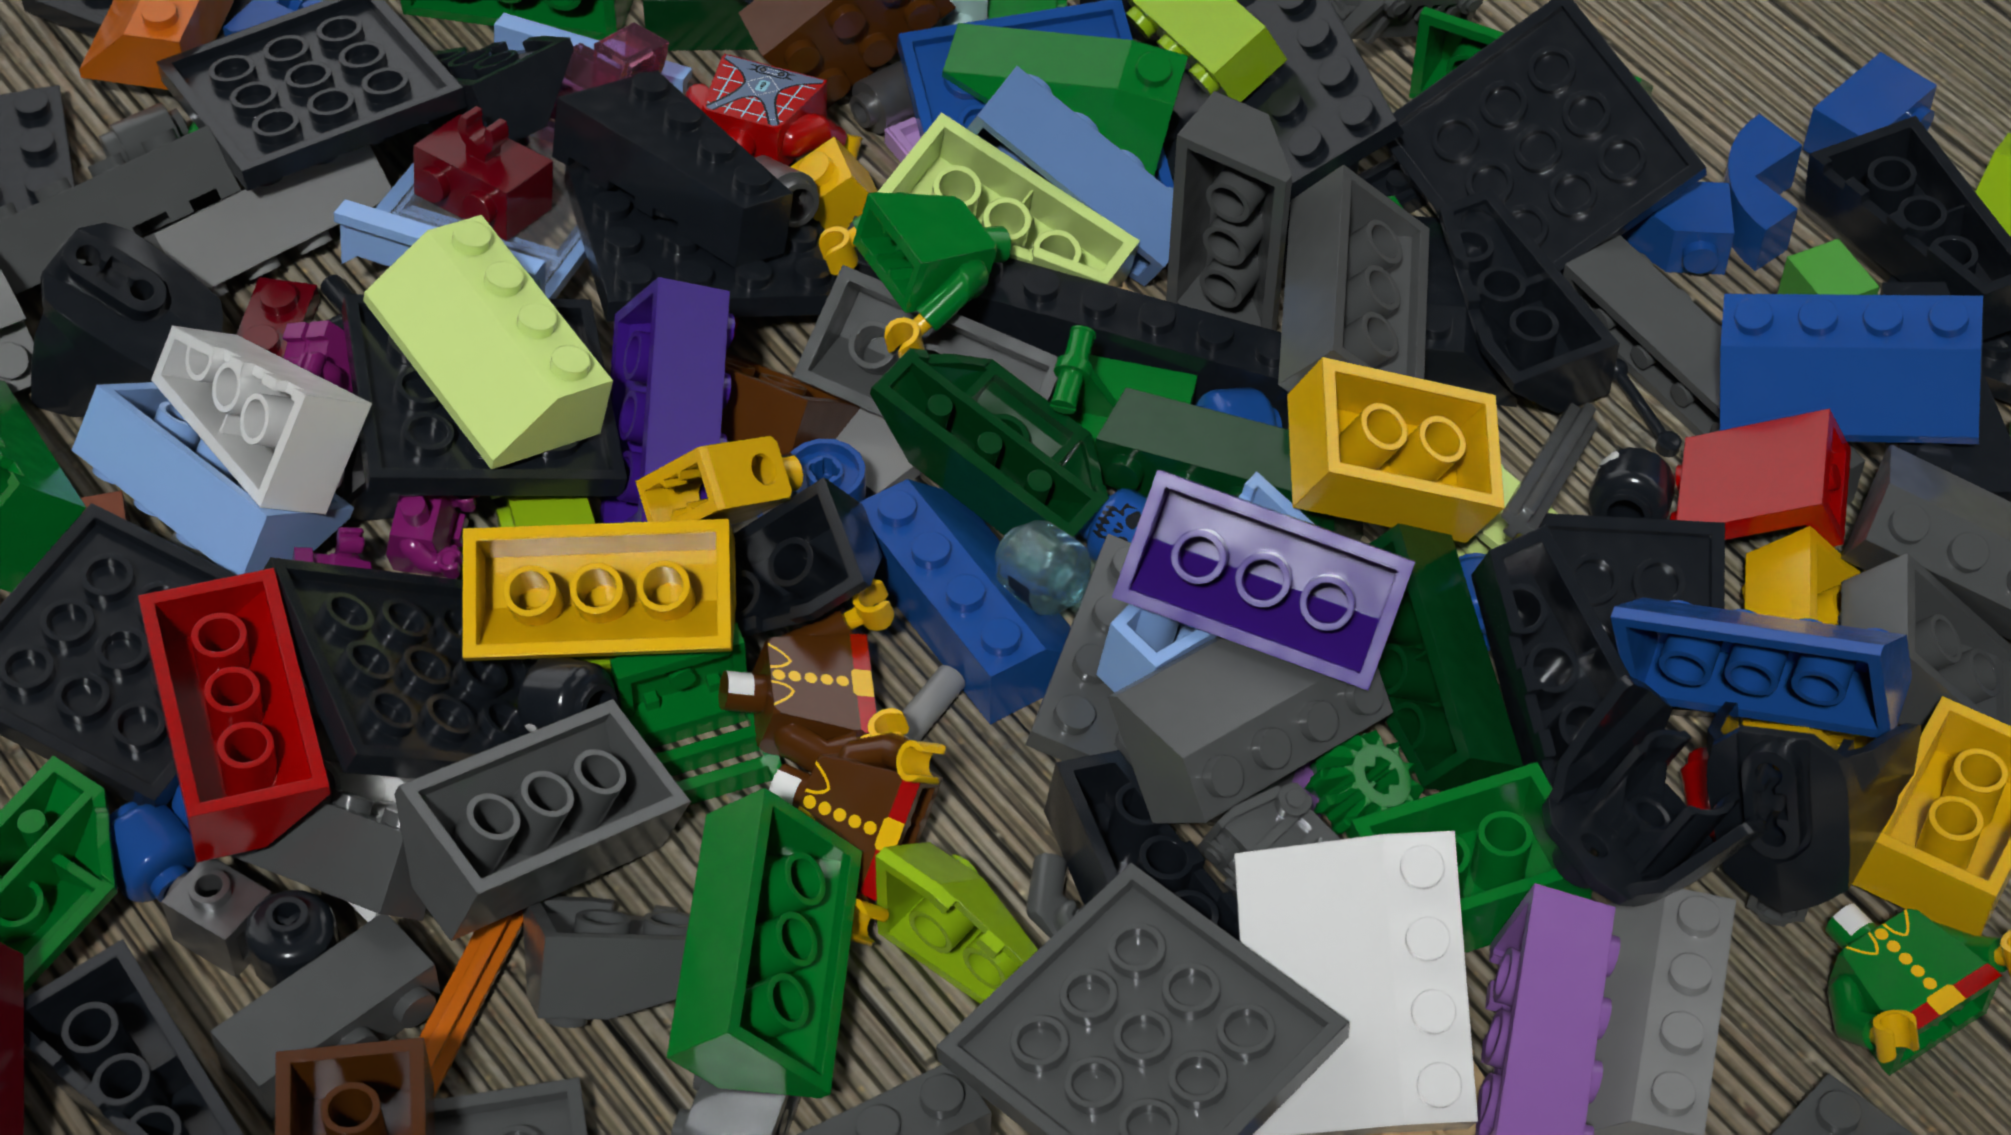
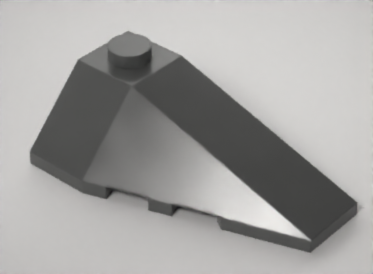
(598, 961)

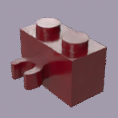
(483, 173)

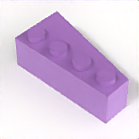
(1547, 1015)

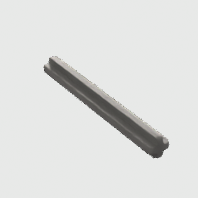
(1549, 470)

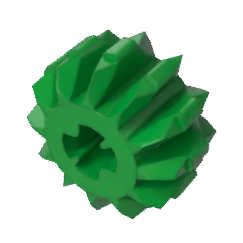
(1360, 780)

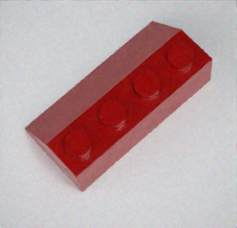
(234, 711)

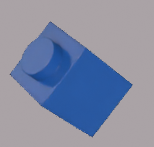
(1689, 231)

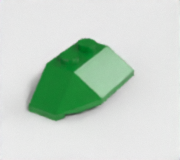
(53, 864)

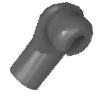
(1045, 900)

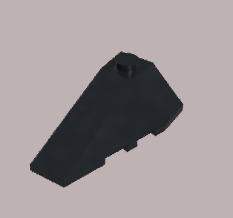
(511, 83)

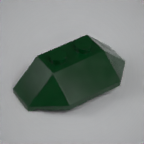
(991, 441)

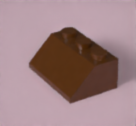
(779, 406)

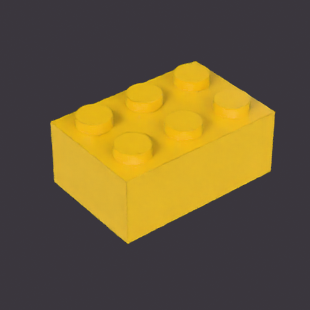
(1394, 450)
(1951, 824)

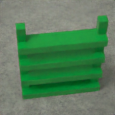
(678, 699)

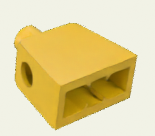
(738, 479)

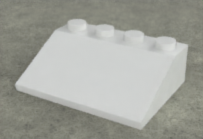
(1382, 945)

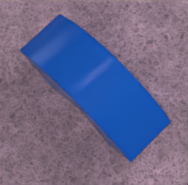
(1758, 171)

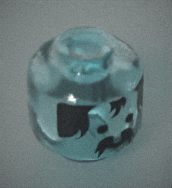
(1043, 567)

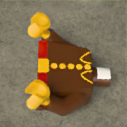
(816, 684)
(870, 796)

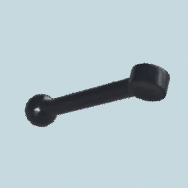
(1667, 442)

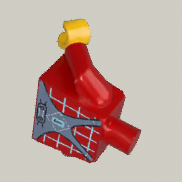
(770, 109)

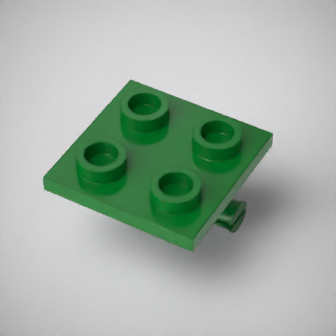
(1093, 384)

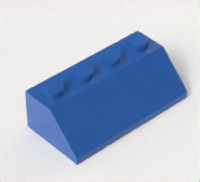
(1877, 361)
(945, 584)
(1767, 664)

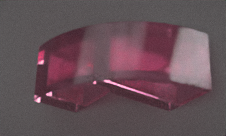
(613, 59)

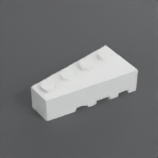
(262, 417)

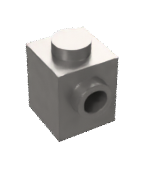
(210, 913)

